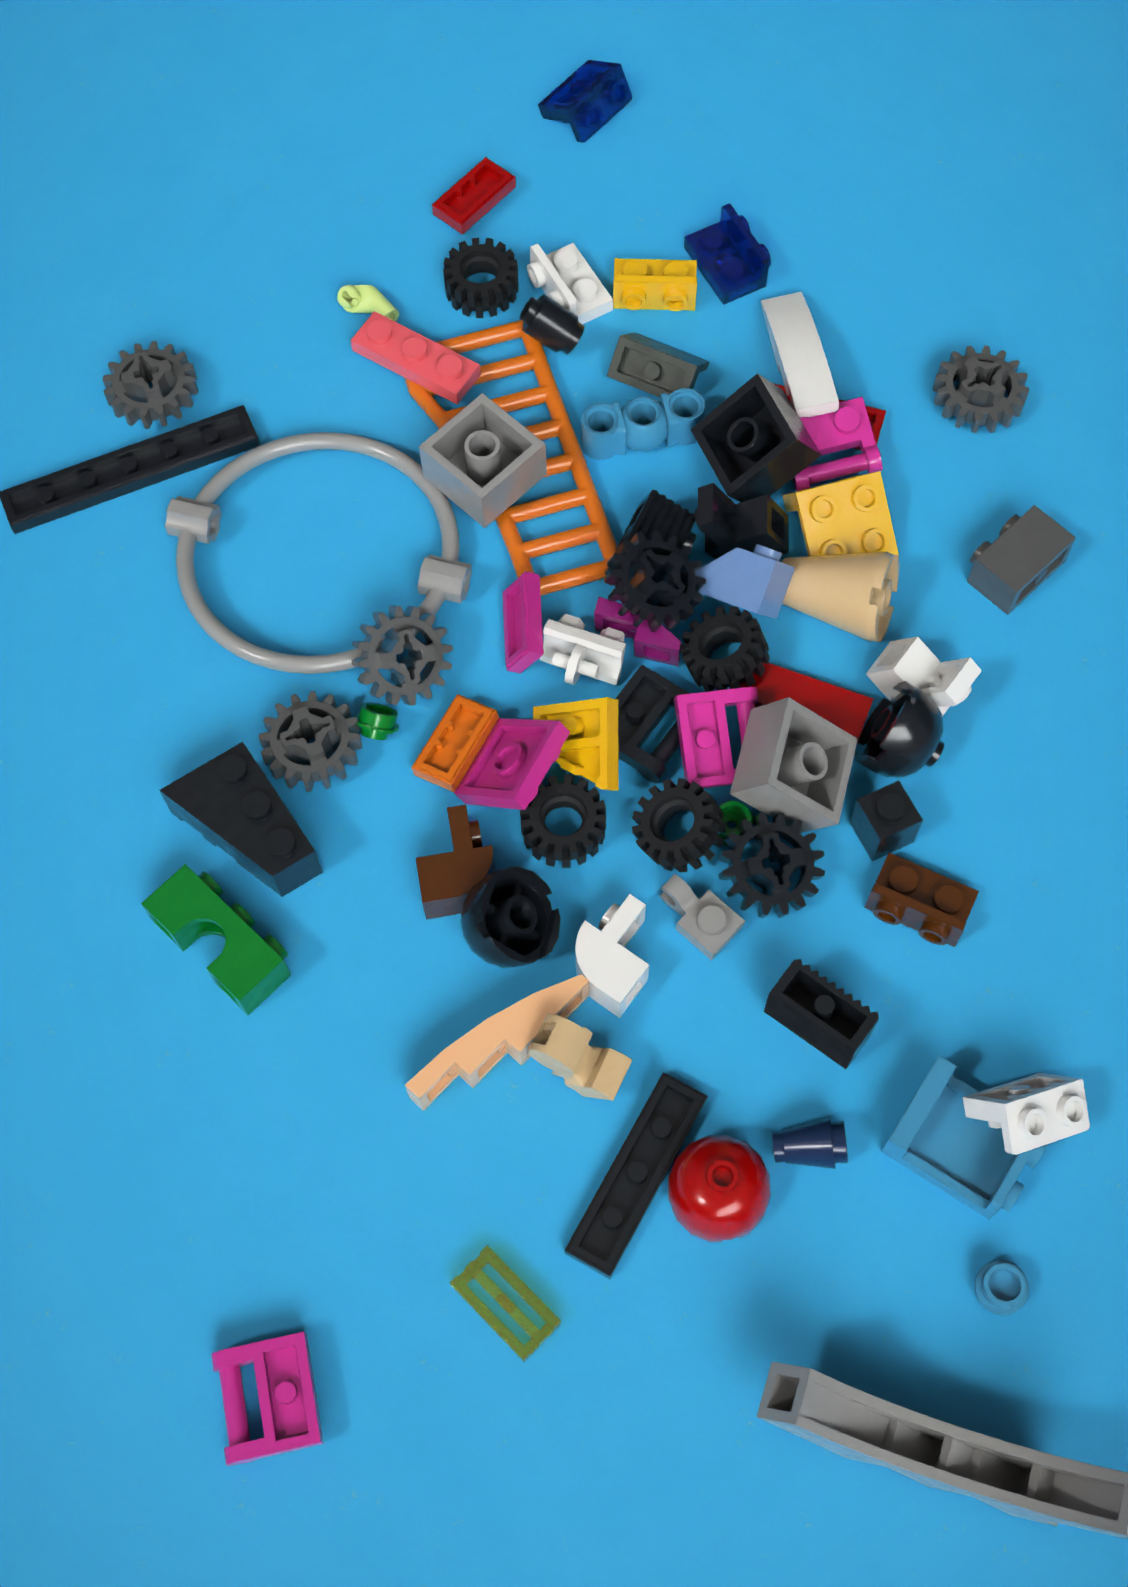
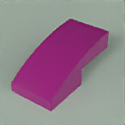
(653, 646)

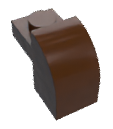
(450, 875)

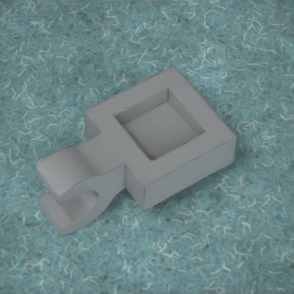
(704, 921)

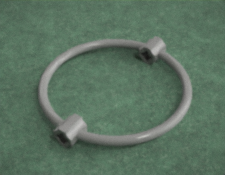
(199, 521)

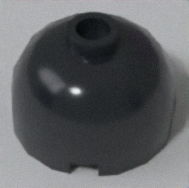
(902, 734)
(510, 918)

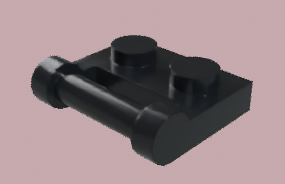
(640, 710)

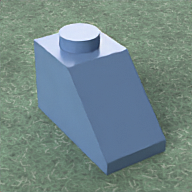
(748, 580)

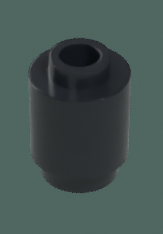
(551, 324)

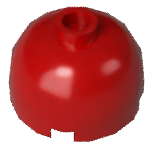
(719, 1188)

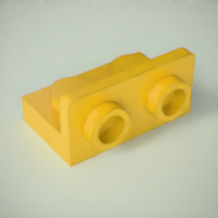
(654, 284)

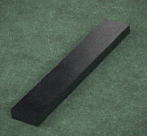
(128, 469)

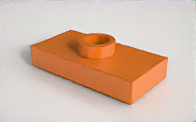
(455, 743)

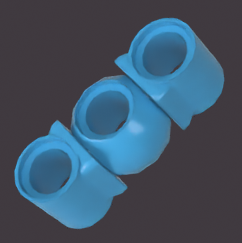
(622, 427)

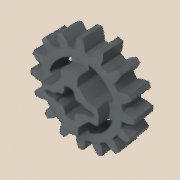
(129, 389)
(980, 389)
(398, 637)
(288, 735)

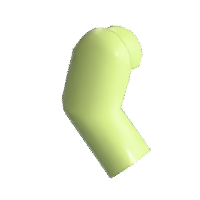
(366, 300)

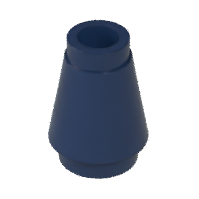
(812, 1144)

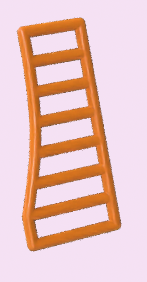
(572, 459)

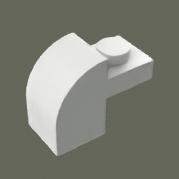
(913, 662)
(601, 956)

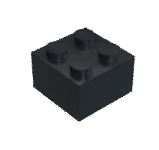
(755, 440)

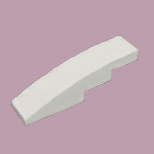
(800, 355)

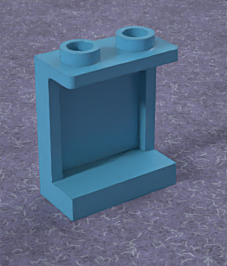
(957, 1151)

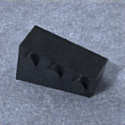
(246, 818)

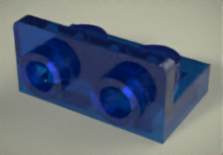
(588, 98)
(729, 256)

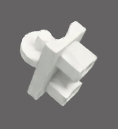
(583, 652)

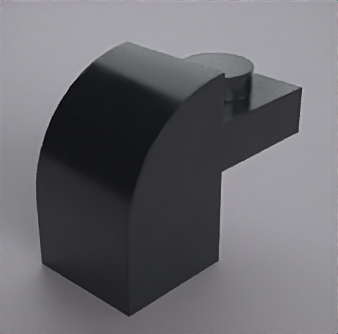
(740, 524)

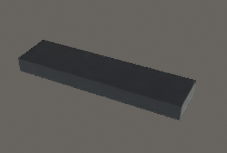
(635, 1175)

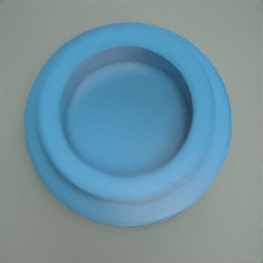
(1001, 1287)

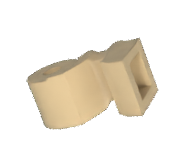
(585, 1068)

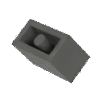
(1019, 559)

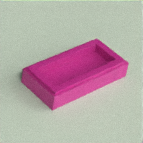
(522, 622)

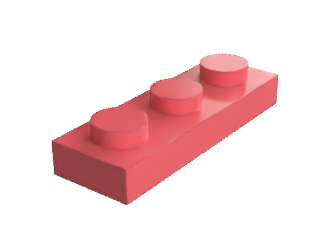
(415, 357)

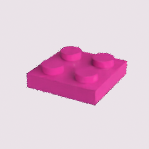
(512, 763)

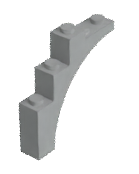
(943, 1454)

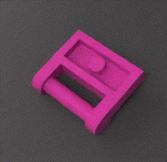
(837, 432)
(706, 735)
(284, 1395)

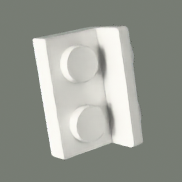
(569, 281)
(1032, 1110)

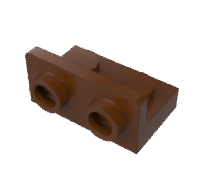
(921, 900)

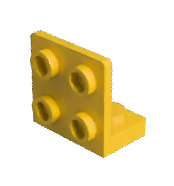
(845, 516)

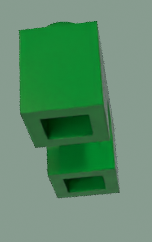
(191, 908)

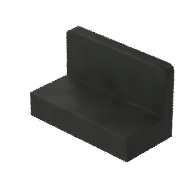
(653, 365)

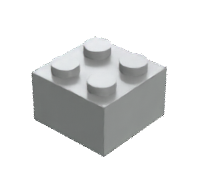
(483, 460)
(794, 765)

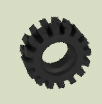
(481, 259)
(715, 632)
(665, 805)
(568, 847)

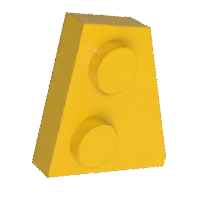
(592, 740)

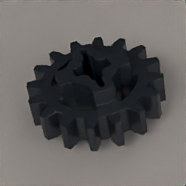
(650, 558)
(768, 845)

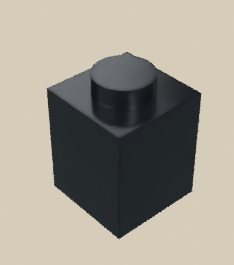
(885, 820)

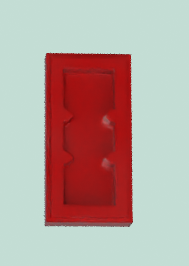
(474, 195)

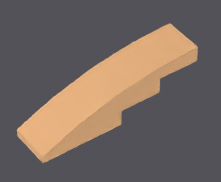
(487, 1043)

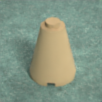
(846, 590)

